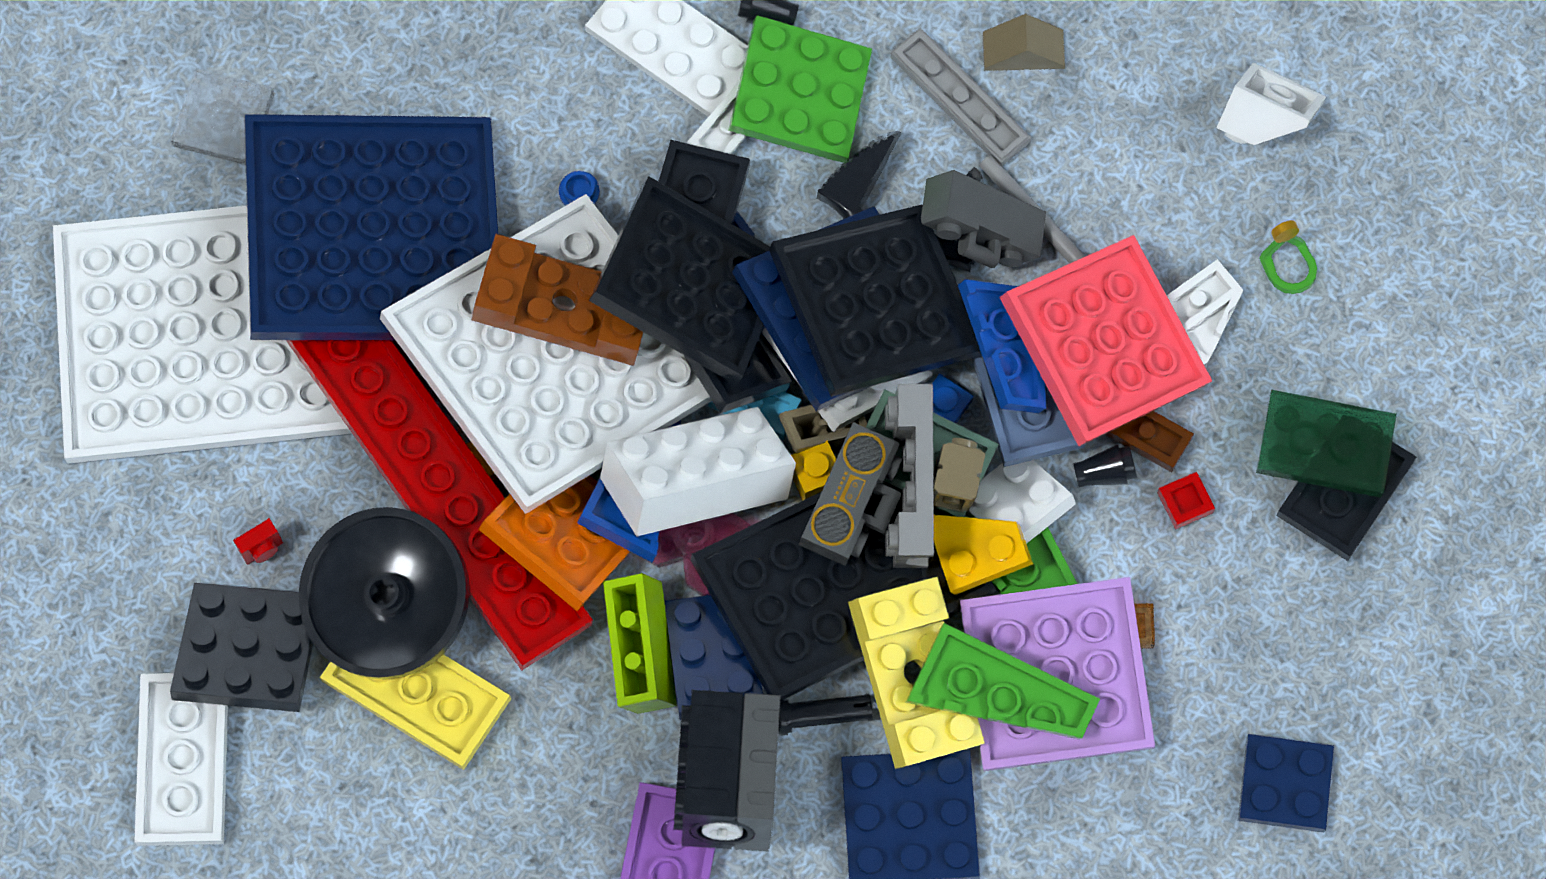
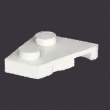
(1206, 306)

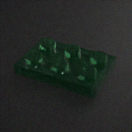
(1326, 443)

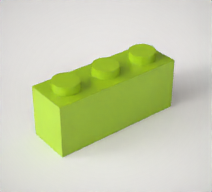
(639, 643)

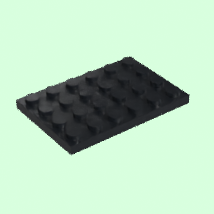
(793, 603)

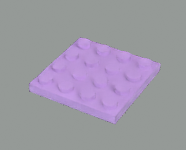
(1083, 638)

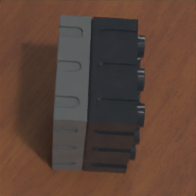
(727, 770)

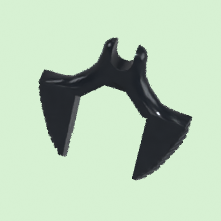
(855, 179)

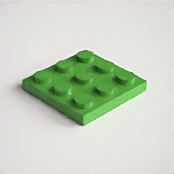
(800, 89)

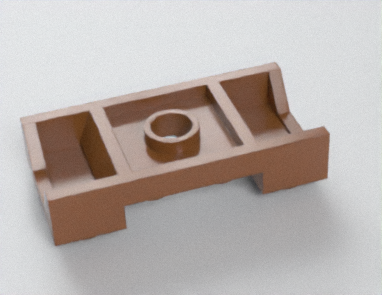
(520, 294)

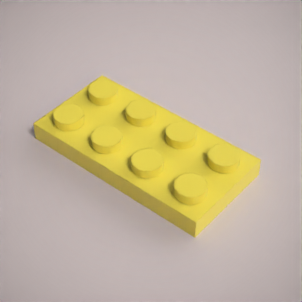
(438, 706)

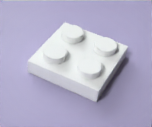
(1021, 495)

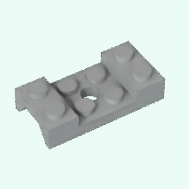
(911, 419)

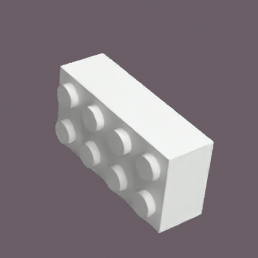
(697, 471)

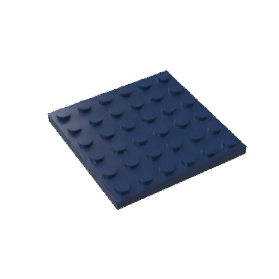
(359, 216)

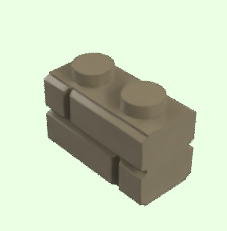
(957, 475)

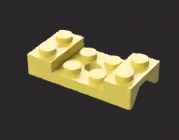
(899, 629)

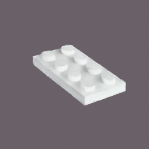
(673, 47)
(179, 768)

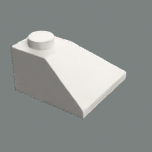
(1267, 107)

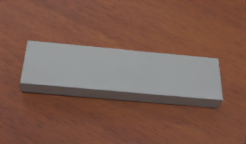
(960, 97)

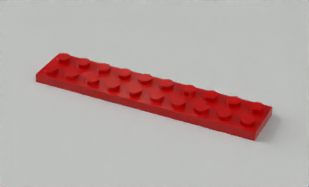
(441, 481)

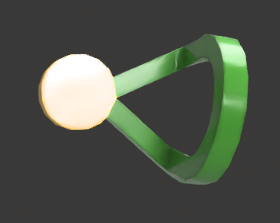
(1287, 233)

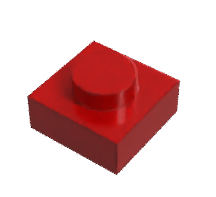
(1186, 500)
(259, 542)

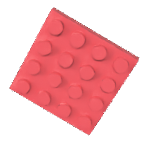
(1105, 339)

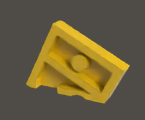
(978, 550)

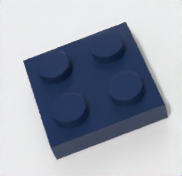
(1286, 783)

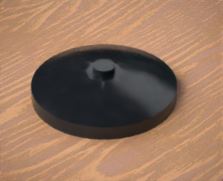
(384, 593)

